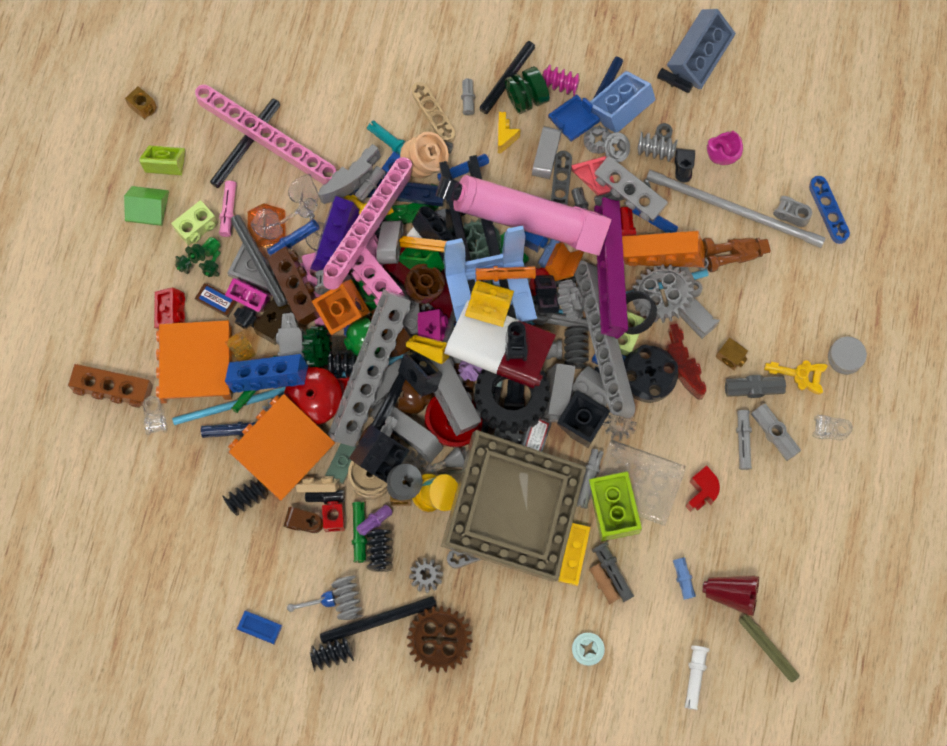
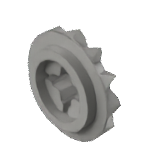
(589, 139)
(622, 143)

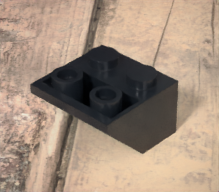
(378, 453)

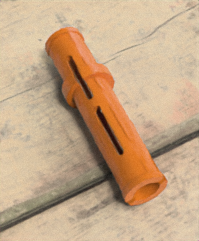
(505, 273)

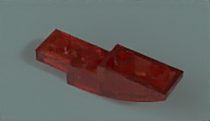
(688, 370)

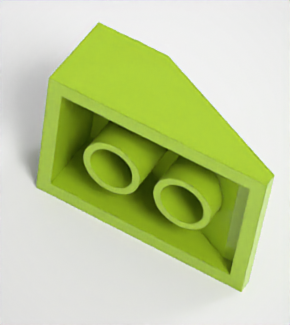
(614, 506)

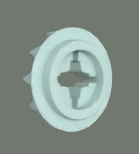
(597, 647)

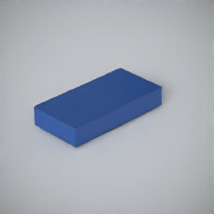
(259, 627)

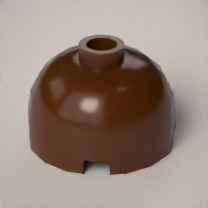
(424, 284)
(411, 401)

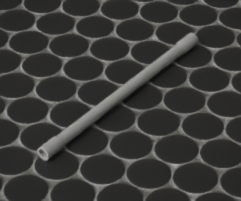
(808, 237)

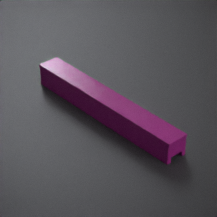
(611, 274)

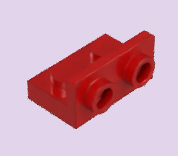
(169, 306)

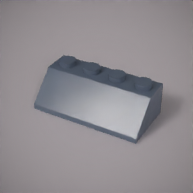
(702, 47)

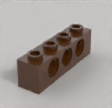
(280, 262)

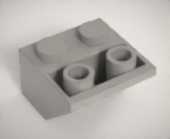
(590, 384)

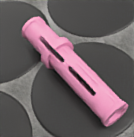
(227, 208)

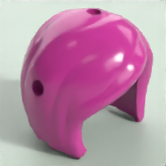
(725, 148)

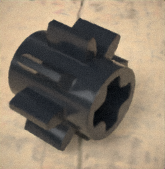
(245, 317)

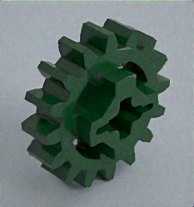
(316, 346)

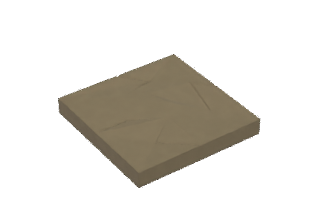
(514, 506)

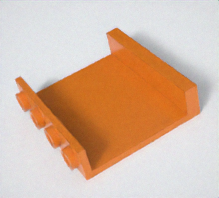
(193, 360)
(280, 446)

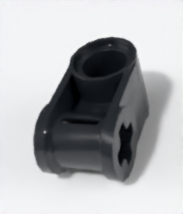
(684, 164)
(516, 345)

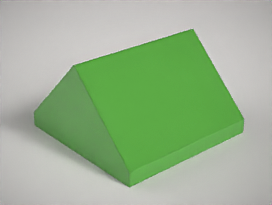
(145, 205)

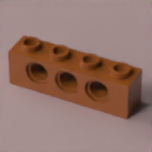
(82, 375)

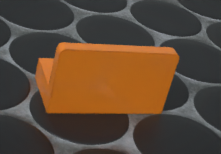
(563, 263)

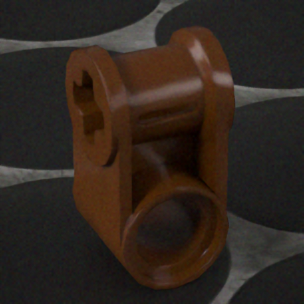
(299, 520)

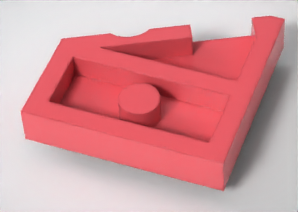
(586, 171)

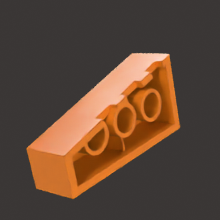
(673, 249)

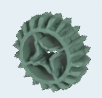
(473, 232)

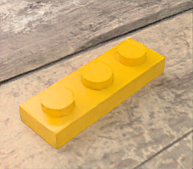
(574, 555)

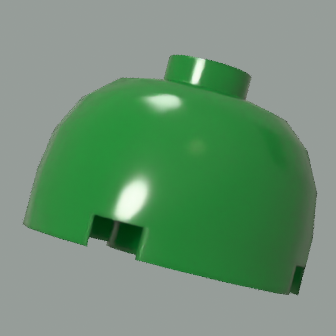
(356, 334)

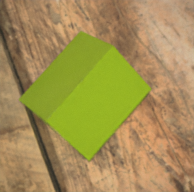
(163, 160)

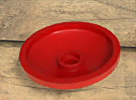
(326, 396)
(437, 424)

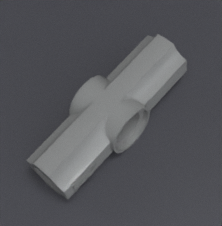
(767, 422)

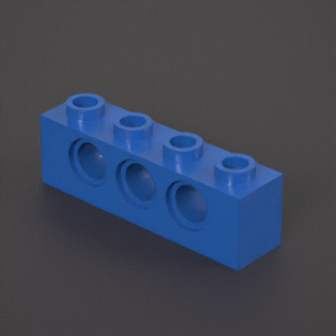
(266, 373)

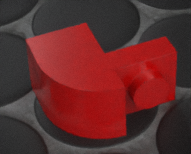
(708, 487)

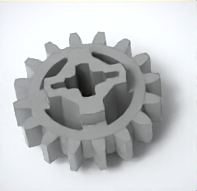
(571, 300)

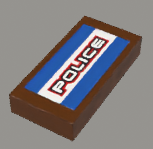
(215, 300)

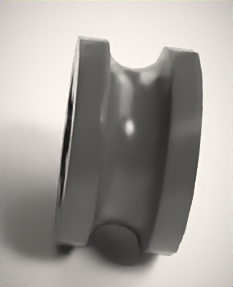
(664, 126)

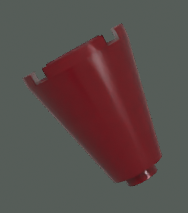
(733, 592)

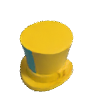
(436, 493)

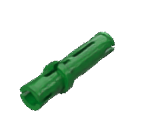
(359, 541)

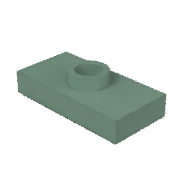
(339, 466)

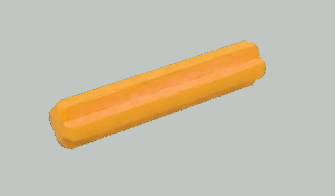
(422, 244)

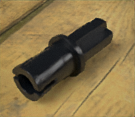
(675, 80)
(325, 497)

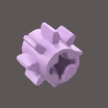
(469, 371)

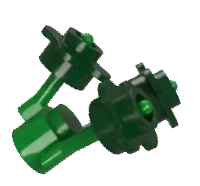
(198, 253)

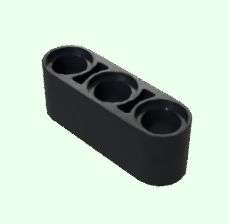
(431, 227)

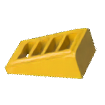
(429, 348)

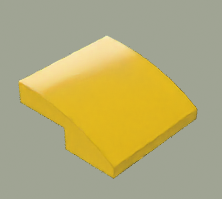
(489, 303)

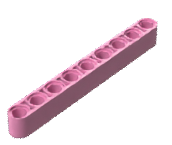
(260, 128)
(367, 223)

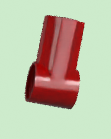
(627, 222)

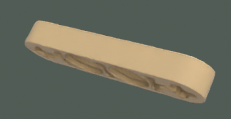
(436, 111)

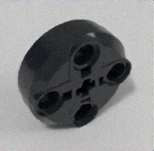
(650, 373)

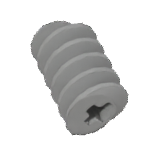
(656, 147)
(346, 598)

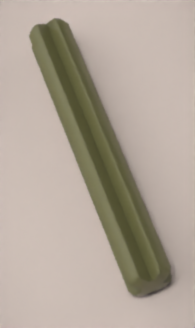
(769, 648)

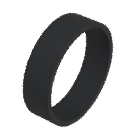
(651, 317)

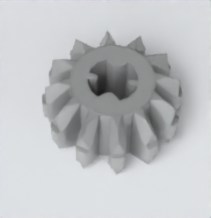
(419, 578)

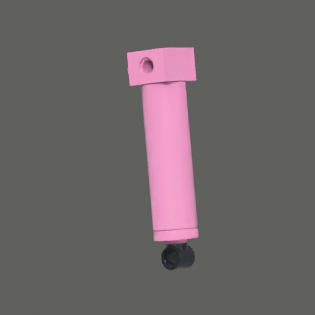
(513, 208)

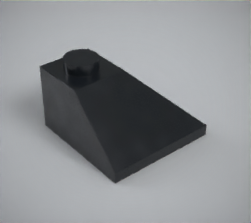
(583, 419)

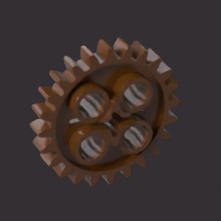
(438, 658)

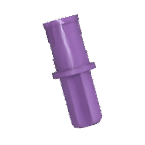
(374, 520)

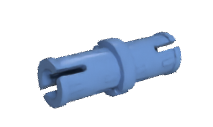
(684, 578)

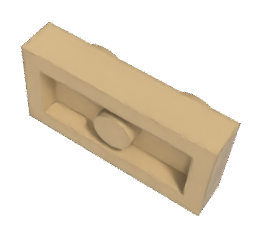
(325, 484)

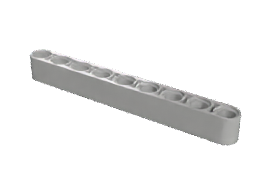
(605, 347)

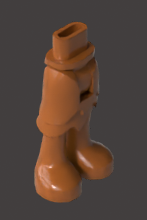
(740, 249)

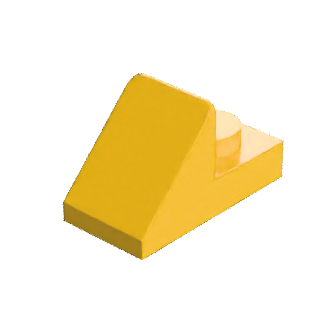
(506, 136)

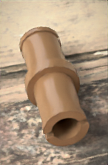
(604, 583)

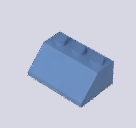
(622, 101)

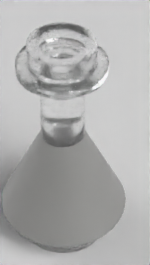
(454, 459)

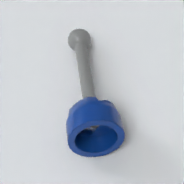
(327, 600)

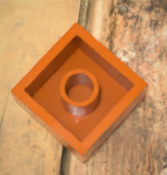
(341, 307)

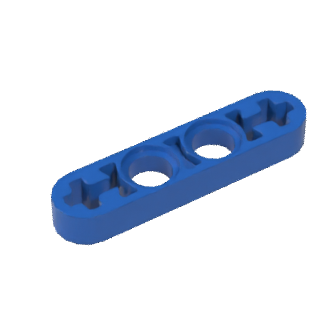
(833, 208)

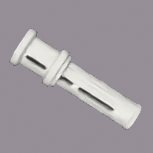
(697, 667)

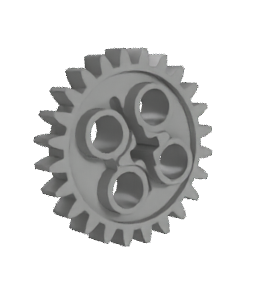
(681, 287)

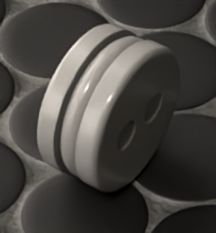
(847, 355)

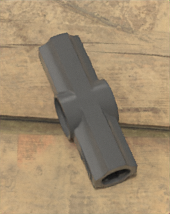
(755, 386)

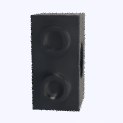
(420, 373)

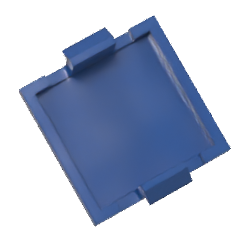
(574, 117)

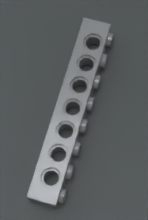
(366, 358)

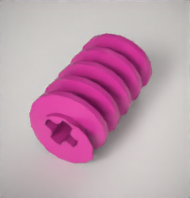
(561, 80)

